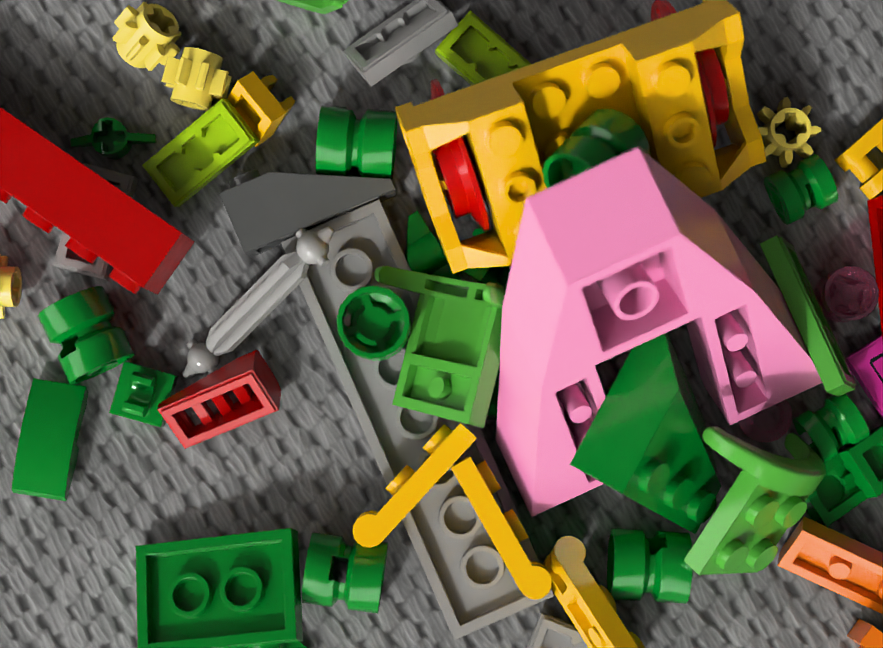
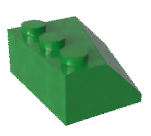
(652, 439)

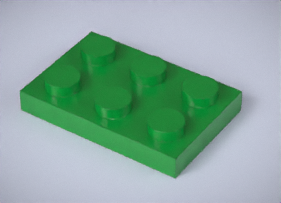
(220, 591)

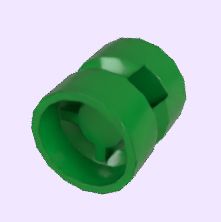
(597, 140)
(356, 143)
(374, 323)
(86, 334)
(649, 565)
(363, 578)

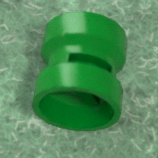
(801, 189)
(832, 426)

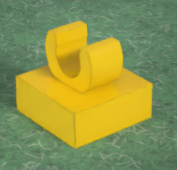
(258, 105)

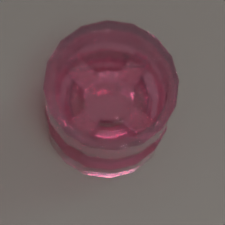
(854, 288)

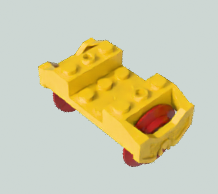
(667, 75)

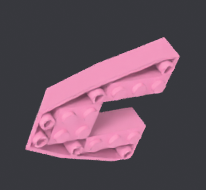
(611, 268)

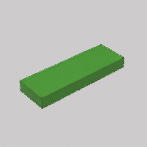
(808, 316)

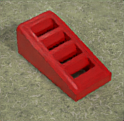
(233, 376)

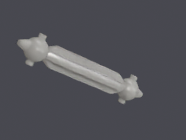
(258, 301)

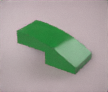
(49, 439)
(849, 480)

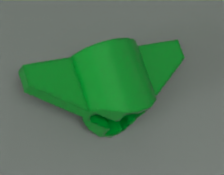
(112, 139)
(424, 251)

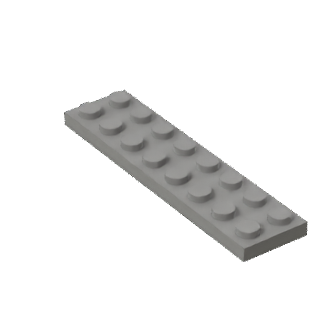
(443, 526)

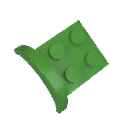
(450, 347)
(758, 506)

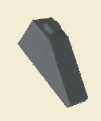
(280, 204)

